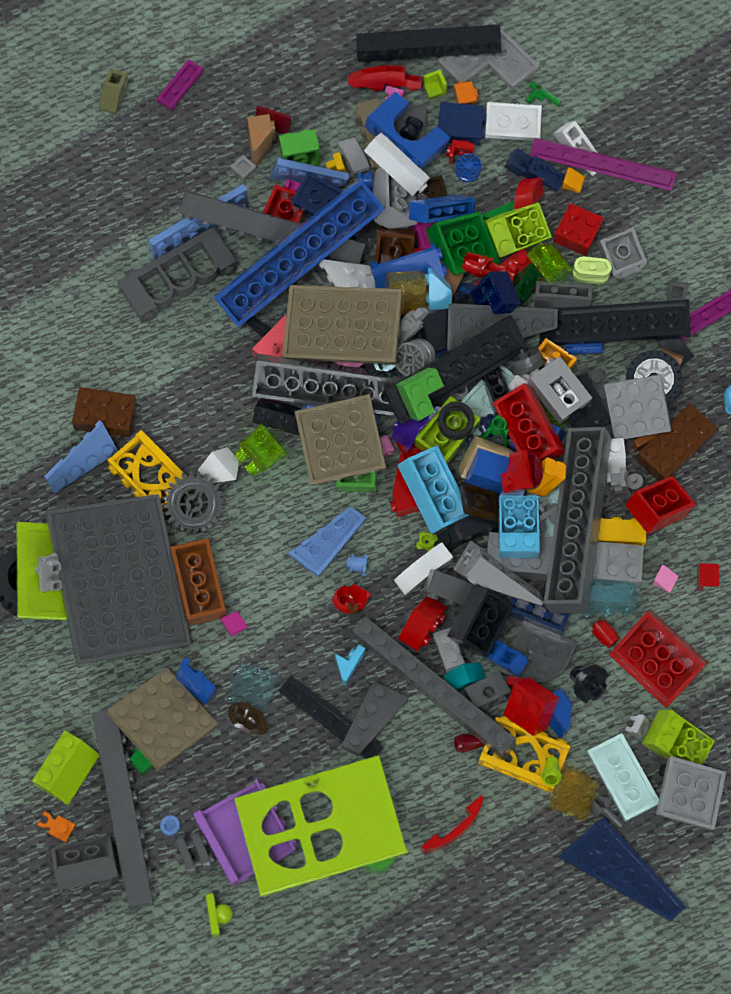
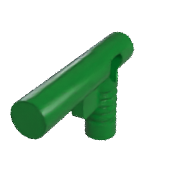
(541, 94)

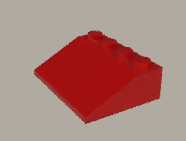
(658, 658)

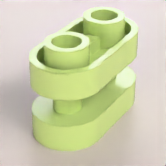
(591, 270)

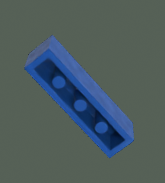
(441, 208)

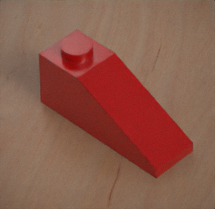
(402, 499)

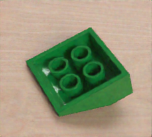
(460, 236)

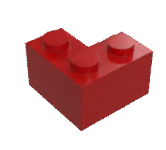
(422, 621)

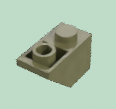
(113, 91)

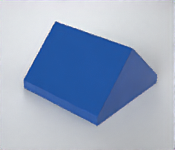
(486, 470)

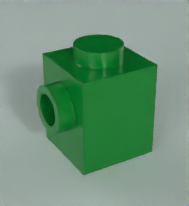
(140, 762)

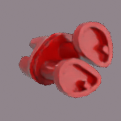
(482, 265)

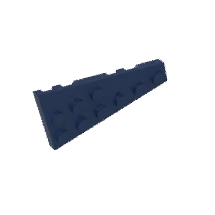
(613, 862)

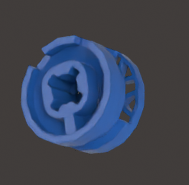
(468, 168)

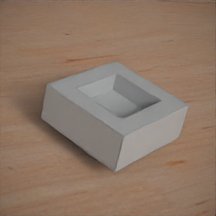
(243, 168)

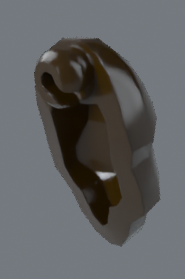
(247, 718)

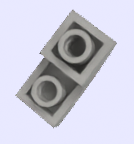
(354, 156)

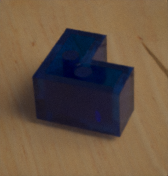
(497, 292)

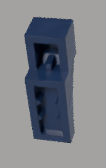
(533, 167)

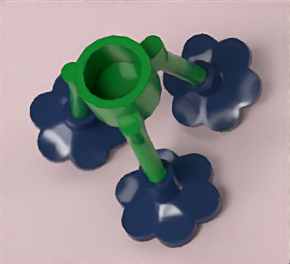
(492, 426)

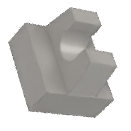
(640, 726)

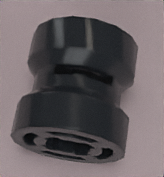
(411, 128)

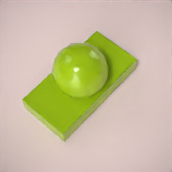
(217, 914)

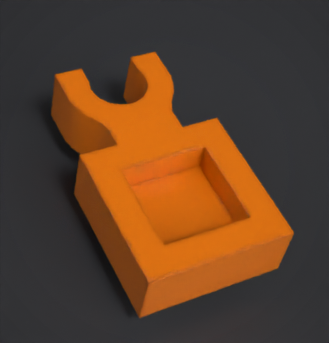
(58, 828)

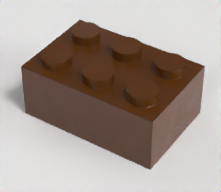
(111, 408)

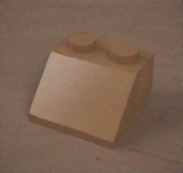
(261, 134)

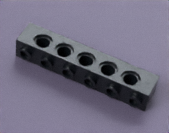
(276, 415)

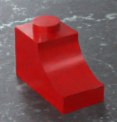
(518, 474)

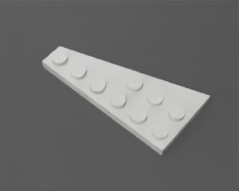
(348, 274)

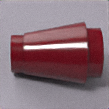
(466, 742)

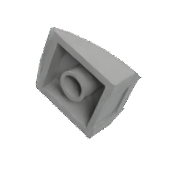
(623, 253)

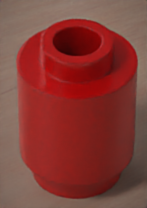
(604, 633)

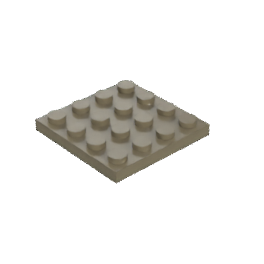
(340, 440)
(162, 718)

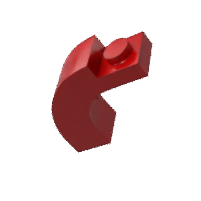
(528, 192)

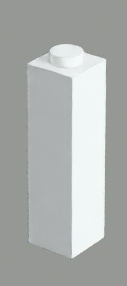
(397, 164)

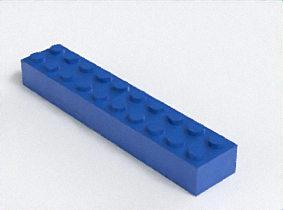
(299, 252)

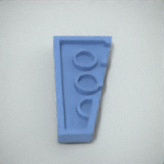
(296, 171)
(88, 454)
(324, 546)

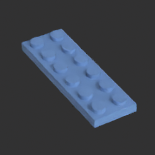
(188, 229)

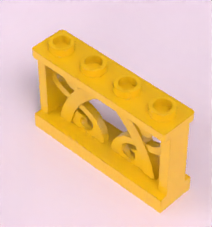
(147, 448)
(524, 774)

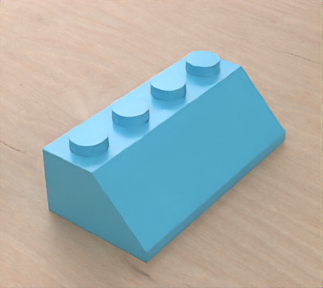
(433, 488)

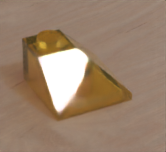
(574, 794)

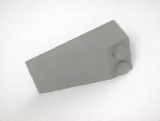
(491, 574)

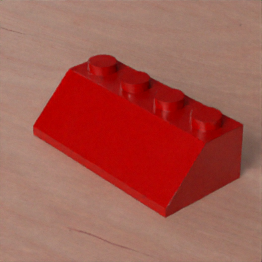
(529, 423)

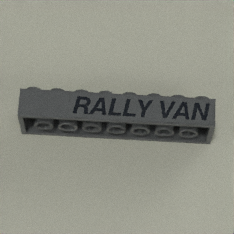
(320, 382)

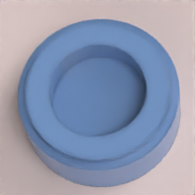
(170, 826)

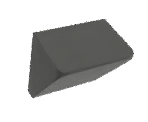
(676, 290)

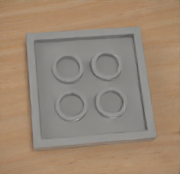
(638, 407)
(691, 793)

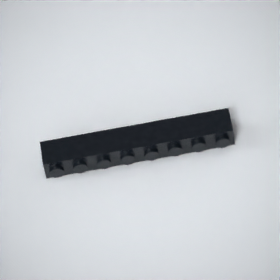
(428, 43)

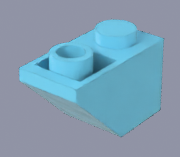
(439, 291)

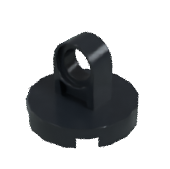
(589, 683)

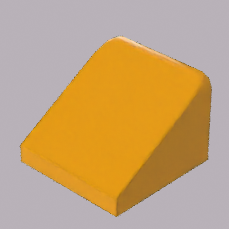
(573, 180)

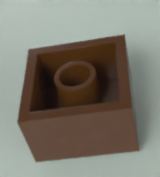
(394, 243)

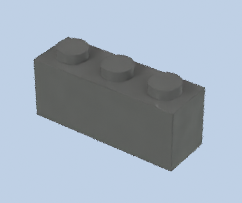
(562, 295)
(447, 587)

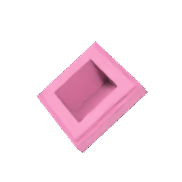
(665, 579)

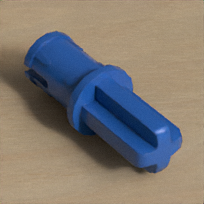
(589, 348)

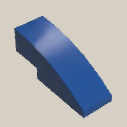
(507, 658)

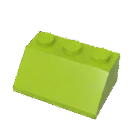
(66, 768)

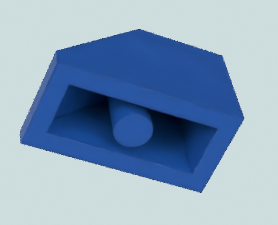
(561, 716)

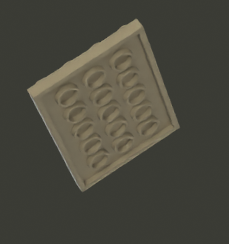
(342, 324)

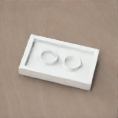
(513, 121)

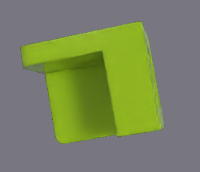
(434, 84)

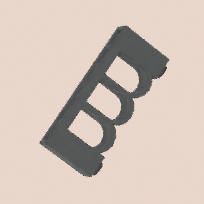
(147, 307)

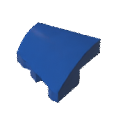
(195, 682)

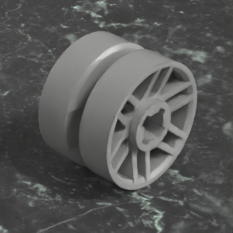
(414, 355)

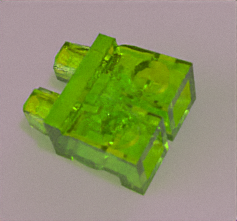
(553, 263)
(261, 449)

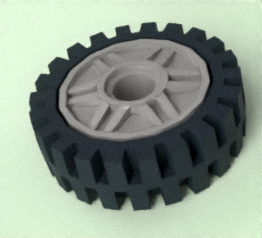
(658, 363)

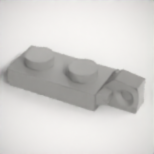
(411, 324)

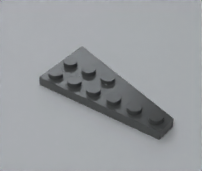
(469, 320)

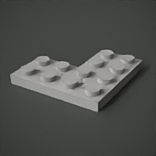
(511, 65)

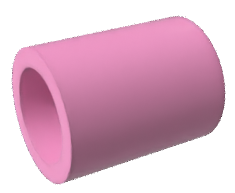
(387, 446)

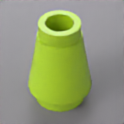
(551, 773)

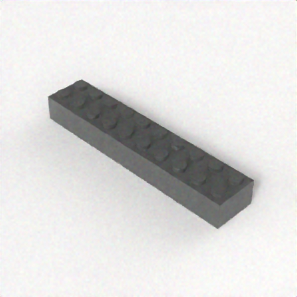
(577, 521)

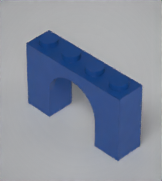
(420, 151)

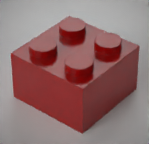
(280, 206)
(578, 229)
(530, 706)

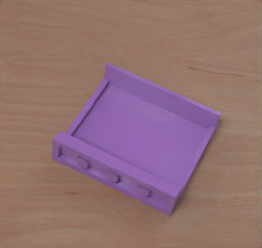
(227, 840)

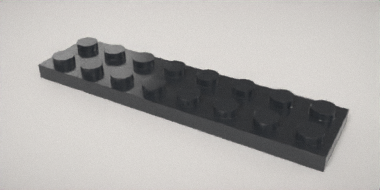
(620, 322)
(466, 363)

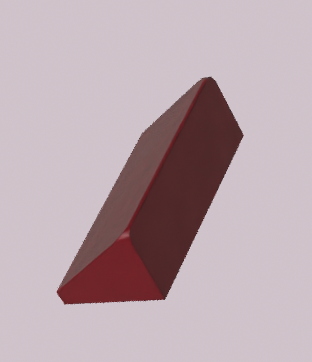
(281, 121)

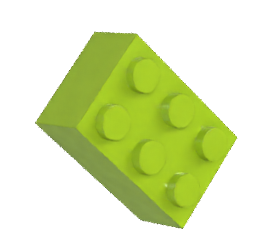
(431, 435)

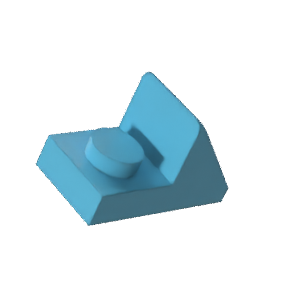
(347, 668)

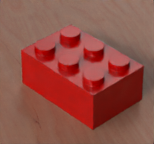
(660, 504)

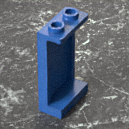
(413, 262)

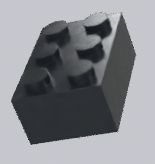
(480, 621)

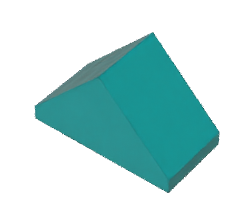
(465, 675)

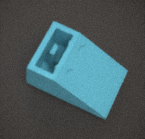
(518, 527)

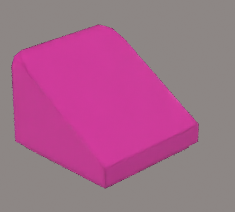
(233, 623)

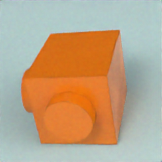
(465, 93)

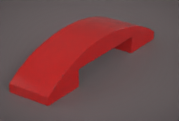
(436, 843)

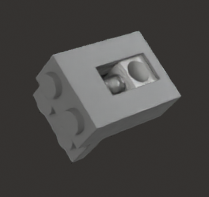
(549, 376)

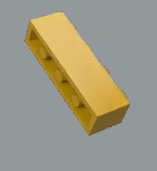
(621, 531)

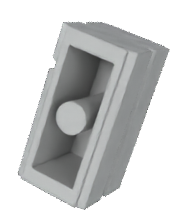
(448, 650)

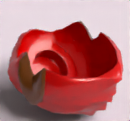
(350, 599)

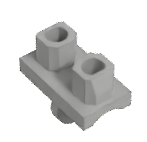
(624, 482)
(549, 512)
(464, 559)
(48, 571)

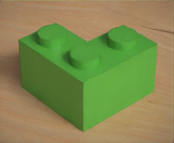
(415, 392)

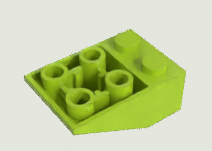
(517, 229)
(677, 738)

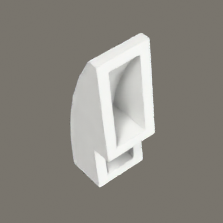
(418, 572)

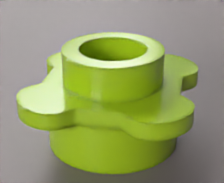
(426, 537)

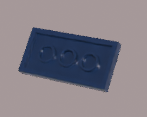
(314, 195)

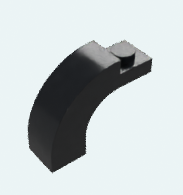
(466, 530)

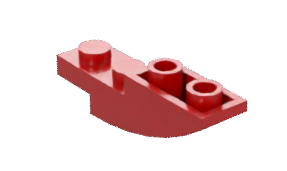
(378, 76)

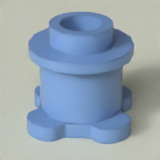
(357, 564)

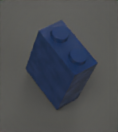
(462, 122)

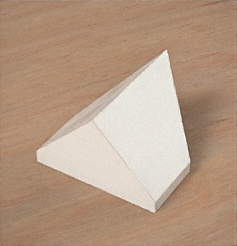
(220, 465)

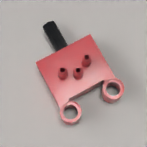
(272, 340)

